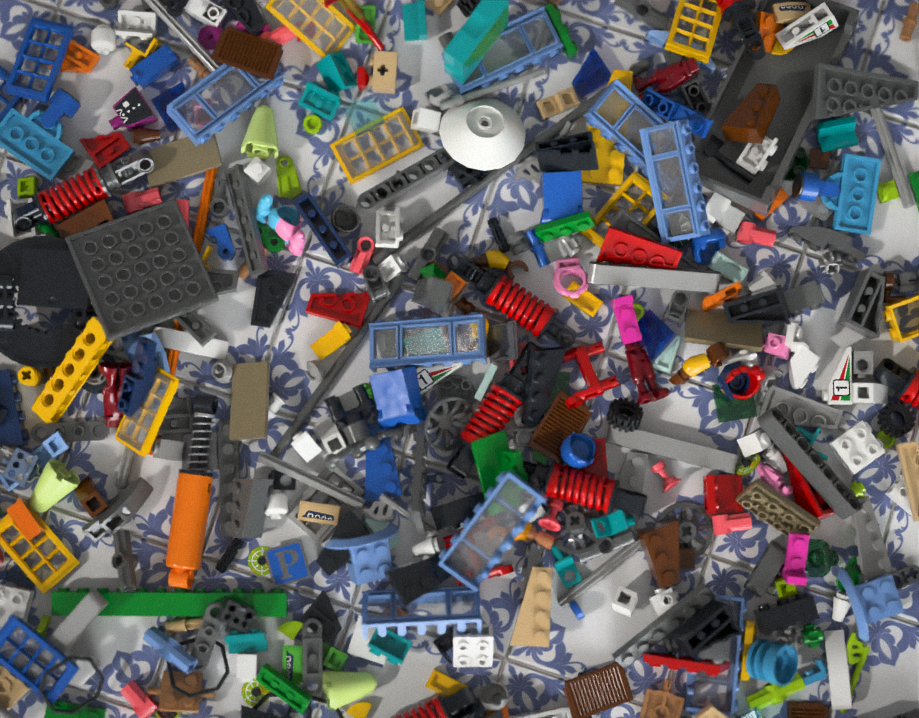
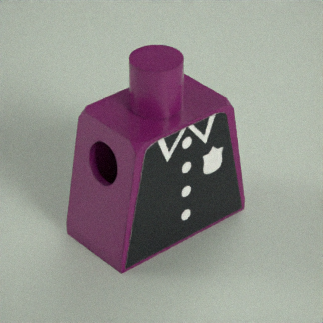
(132, 112)

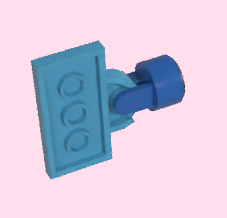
(38, 137)
(848, 193)

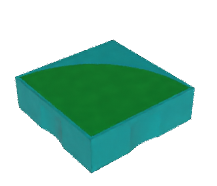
(475, 38)

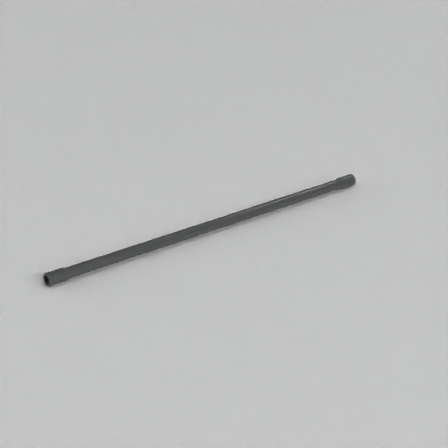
(379, 257)

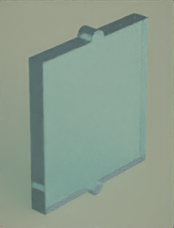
(363, 115)

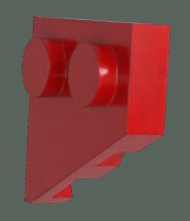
(106, 148)

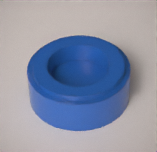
(576, 610)

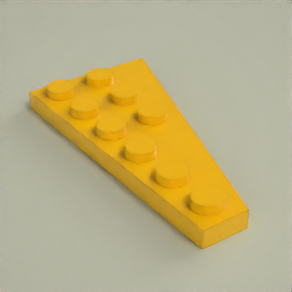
(609, 159)

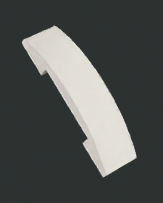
(185, 342)
(838, 669)

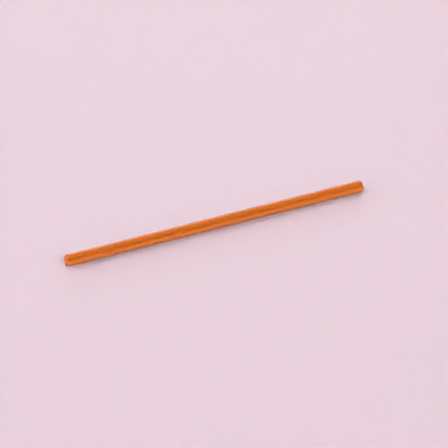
(198, 235)

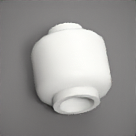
(103, 39)
(277, 504)

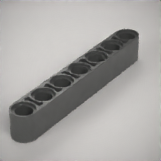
(402, 178)
(809, 463)

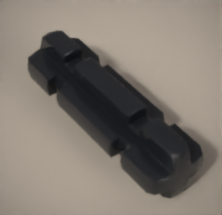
(498, 235)
(229, 555)

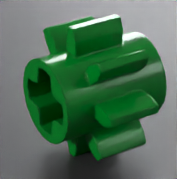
(812, 635)

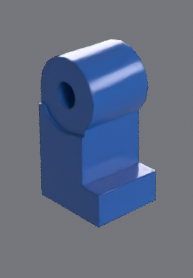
(225, 245)

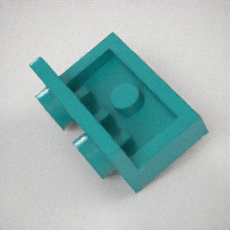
(320, 101)
(246, 642)
(392, 646)

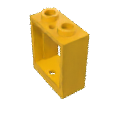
(889, 317)

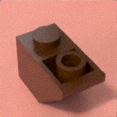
(91, 497)

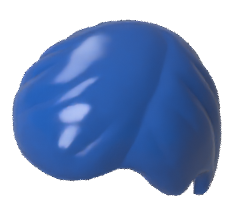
(705, 246)
(578, 450)

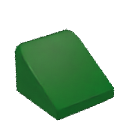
(432, 271)

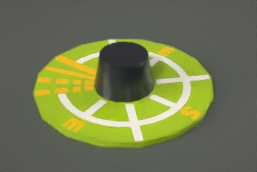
(748, 464)
(257, 561)
(253, 692)

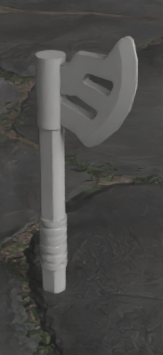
(527, 165)
(392, 504)

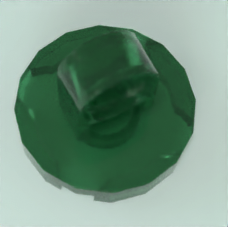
(820, 558)

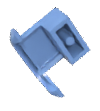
(368, 554)
(871, 600)

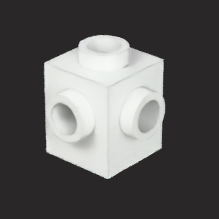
(657, 599)

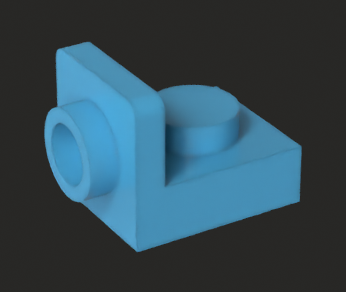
(812, 676)

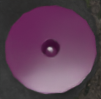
(209, 36)

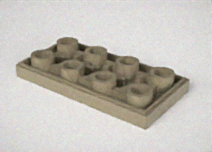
(182, 159)
(712, 328)
(249, 401)
(776, 509)

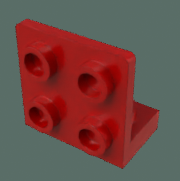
(721, 493)

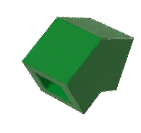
(539, 457)

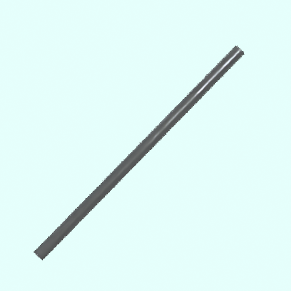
(336, 368)

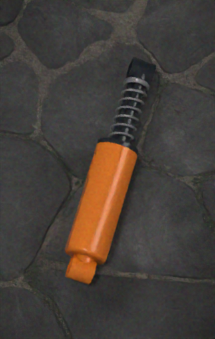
(192, 500)

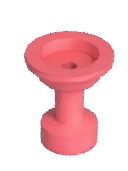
(669, 482)
(551, 522)

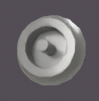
(222, 370)
(315, 370)

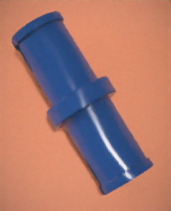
(537, 248)

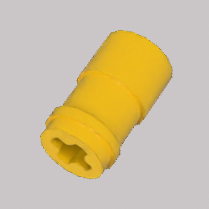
(30, 376)

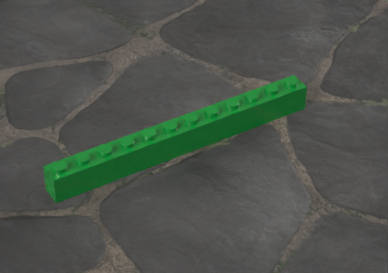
(171, 603)

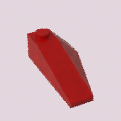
(805, 495)

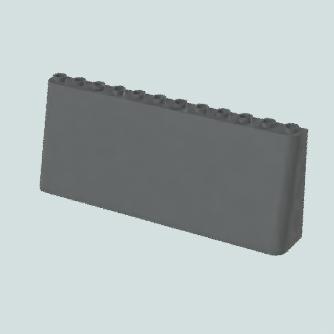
(794, 80)

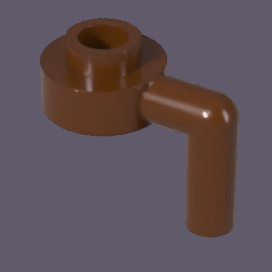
(889, 284)

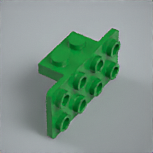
(493, 457)

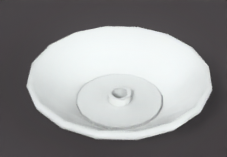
(480, 145)

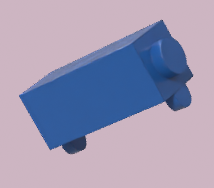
(154, 67)

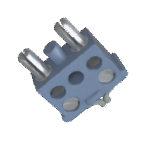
(25, 468)

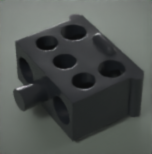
(469, 174)
(235, 615)

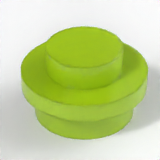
(858, 489)

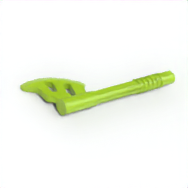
(860, 660)

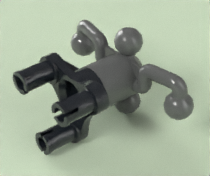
(356, 427)

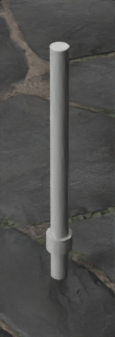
(458, 100)

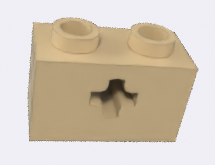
(387, 82)

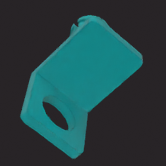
(811, 437)
(613, 523)
(564, 564)

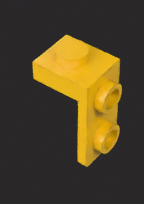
(331, 340)

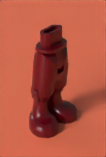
(669, 77)
(642, 371)
(111, 393)

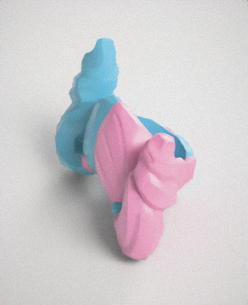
(284, 220)

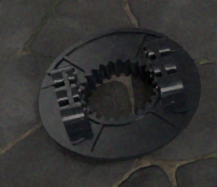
(16, 340)

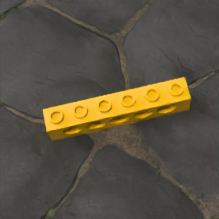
(83, 365)

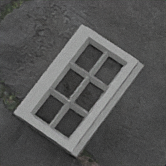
(310, 492)

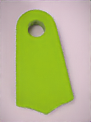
(287, 179)

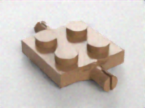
(176, 702)
(661, 703)

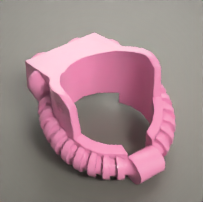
(570, 267)
(773, 479)

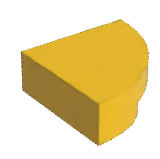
(779, 50)
(359, 709)

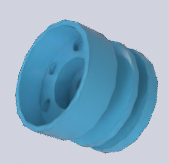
(772, 662)

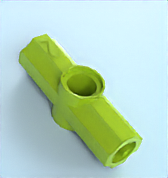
(774, 694)

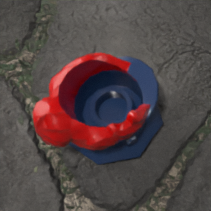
(740, 380)

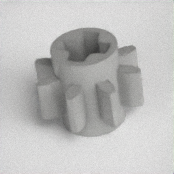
(571, 245)
(830, 263)
(791, 638)

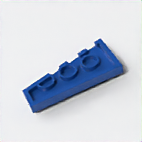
(381, 469)

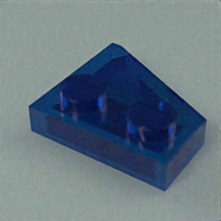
(591, 75)

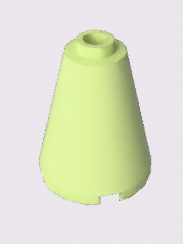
(261, 135)
(52, 486)
(346, 687)

